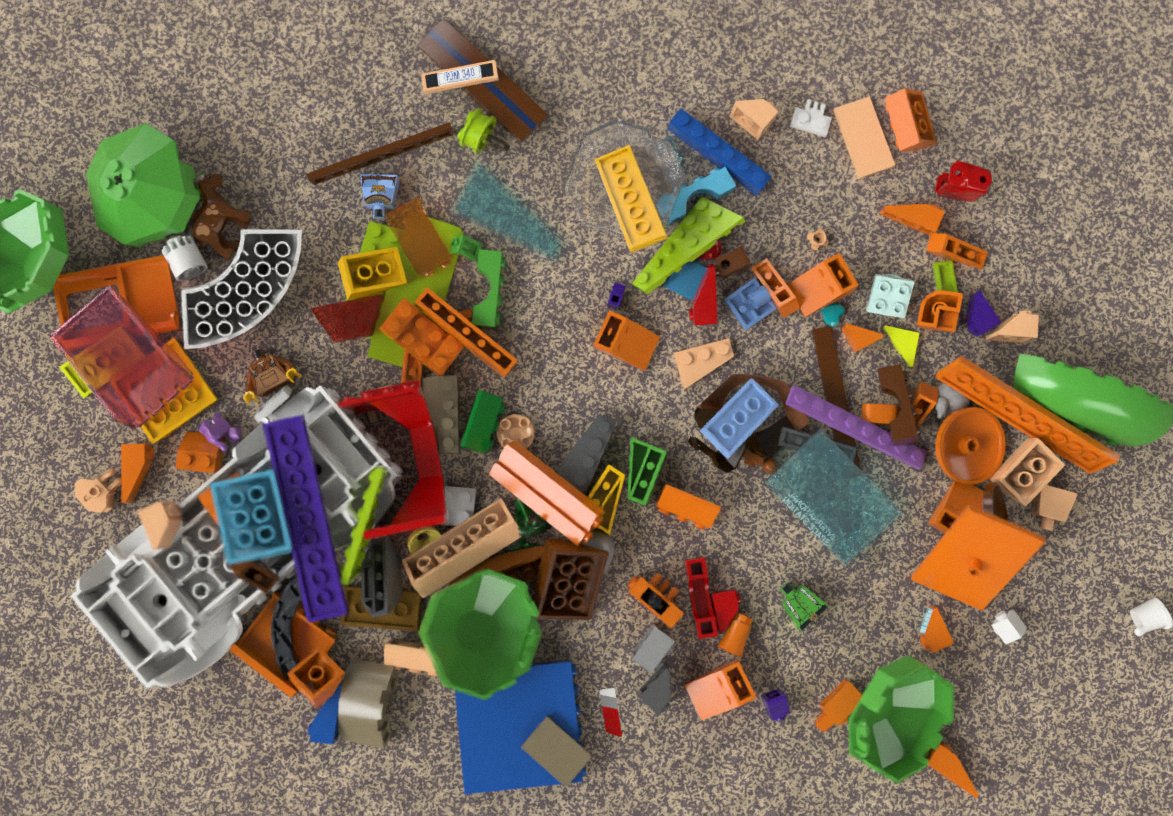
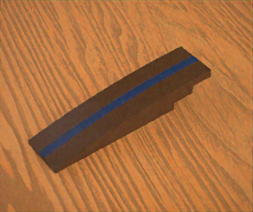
(499, 98)

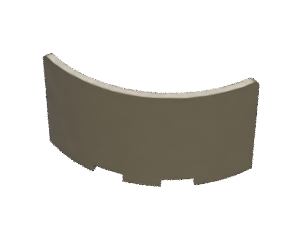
(364, 703)

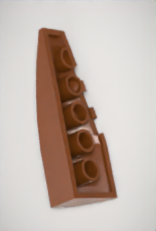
(517, 564)

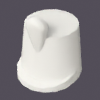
(1150, 617)

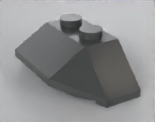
(381, 578)

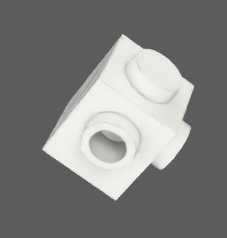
(1008, 626)

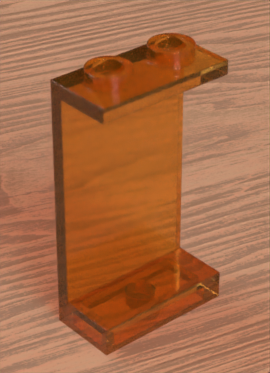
(418, 238)

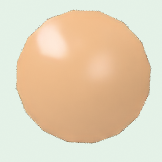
(517, 429)

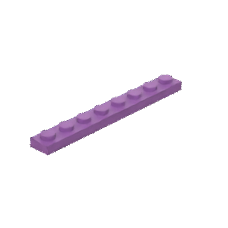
(854, 427)

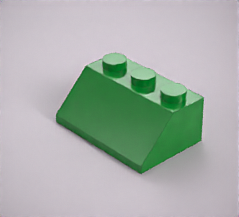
(483, 422)

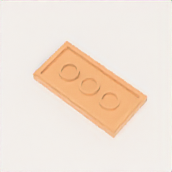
(864, 137)

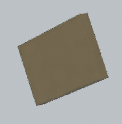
(556, 751)

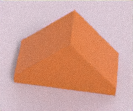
(859, 337)

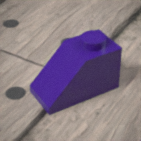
(980, 315)
(776, 704)

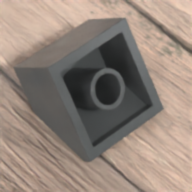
(656, 690)

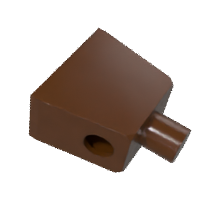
(736, 259)

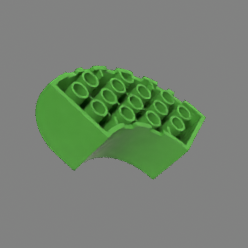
(1093, 402)

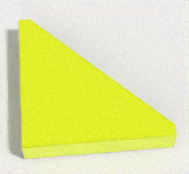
(904, 342)

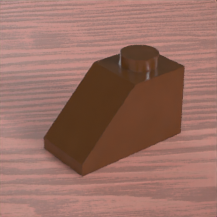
(256, 574)

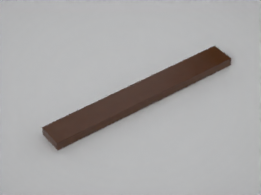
(380, 154)
(832, 379)

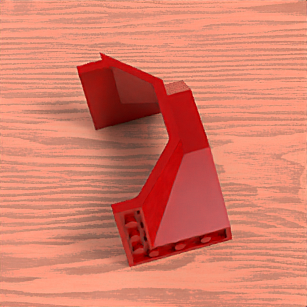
(409, 408)

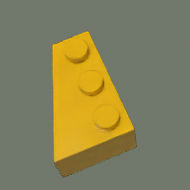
(607, 494)

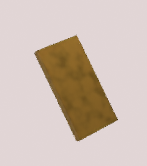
(403, 617)

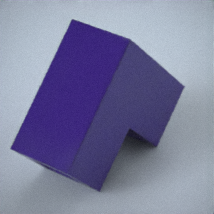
(616, 296)

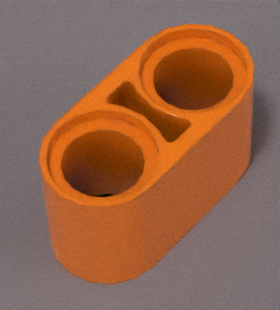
(879, 413)

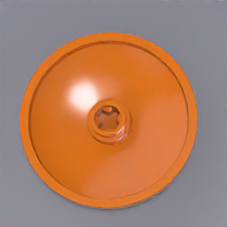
(970, 445)

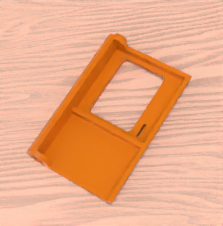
(142, 283)

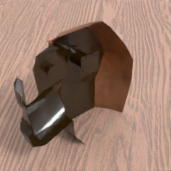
(762, 442)

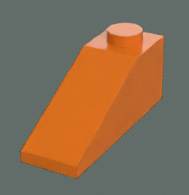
(920, 217)
(956, 250)
(779, 291)
(134, 466)
(949, 766)

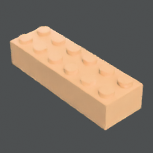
(461, 548)

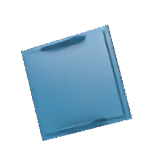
(686, 280)

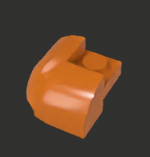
(940, 311)

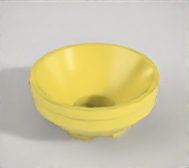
(415, 544)

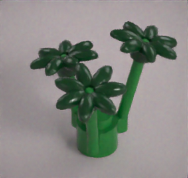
(524, 510)

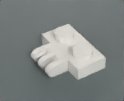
(811, 119)

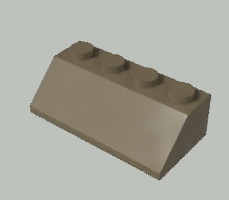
(443, 403)

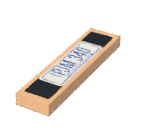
(460, 77)

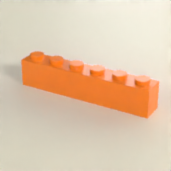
(465, 332)

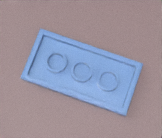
(739, 418)

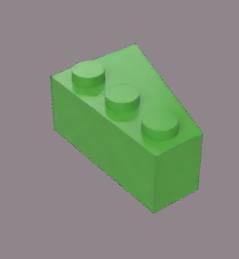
(644, 471)

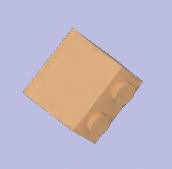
(754, 115)
(1016, 329)
(161, 523)

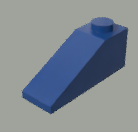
(325, 724)

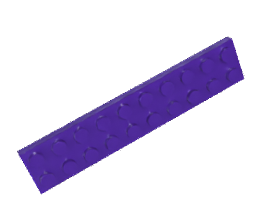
(305, 518)

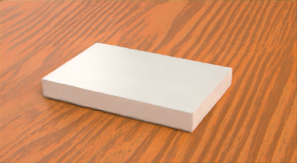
(273, 403)

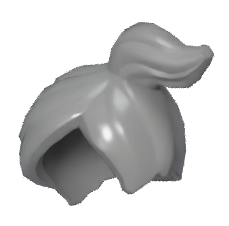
(949, 400)

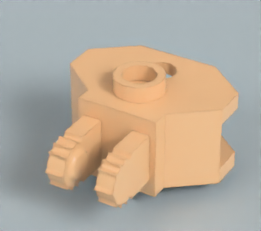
(97, 494)

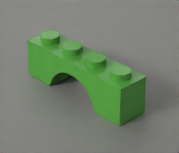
(486, 313)

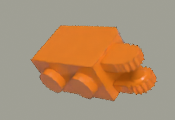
(838, 706)

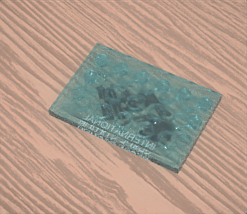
(832, 497)

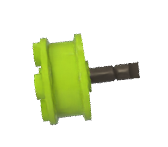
(479, 132)

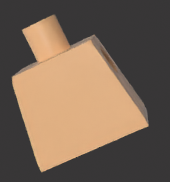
(1053, 505)

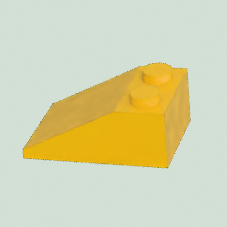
(371, 272)

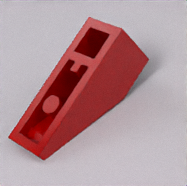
(705, 301)

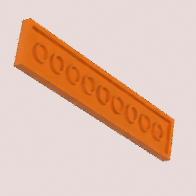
(1026, 415)

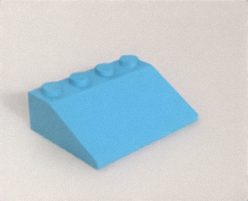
(250, 517)

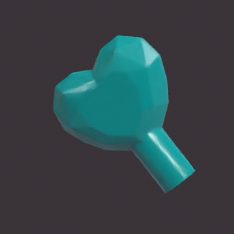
(832, 314)

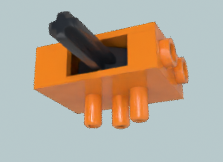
(654, 598)

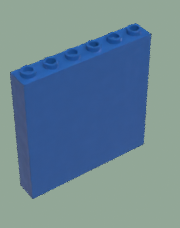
(497, 728)

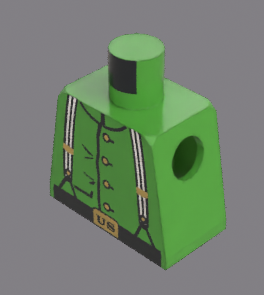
(801, 605)

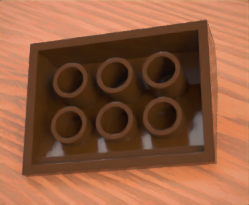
(568, 580)

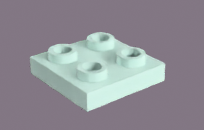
(890, 295)

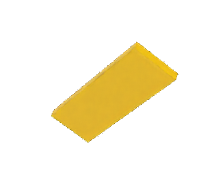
(630, 199)

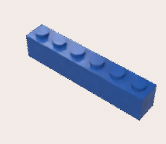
(718, 152)

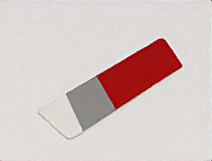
(610, 712)

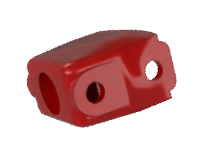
(967, 185)

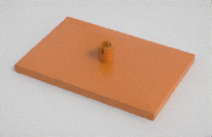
(977, 557)

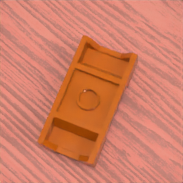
(421, 337)

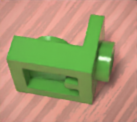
(465, 247)

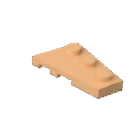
(702, 360)

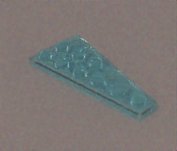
(495, 209)

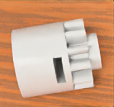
(184, 258)

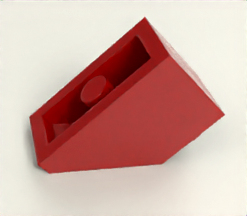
(725, 607)

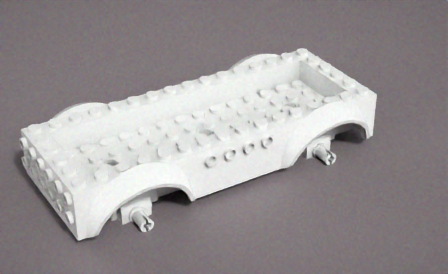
(200, 587)

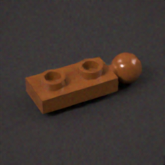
(768, 465)

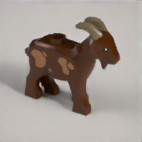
(213, 217)

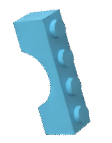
(716, 184)

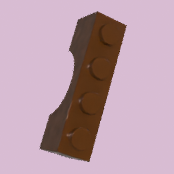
(903, 427)

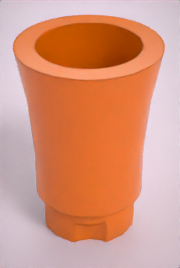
(736, 635)

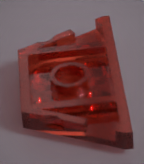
(350, 318)

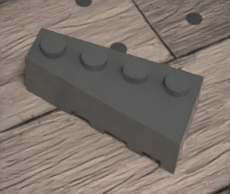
(585, 456)

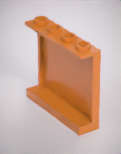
(257, 650)

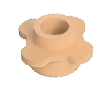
(823, 241)

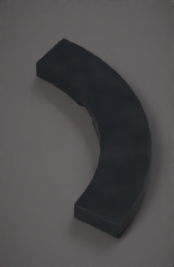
(282, 627)

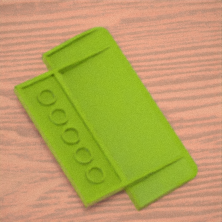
(382, 237)

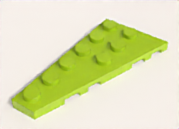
(689, 240)
(355, 553)

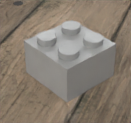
(652, 648)

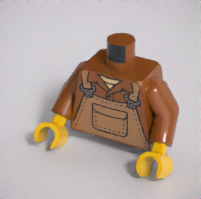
(267, 375)

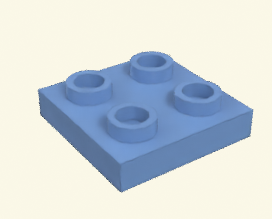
(750, 303)

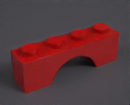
(700, 598)

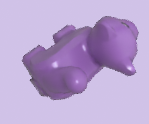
(219, 430)

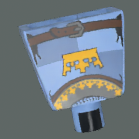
(379, 192)

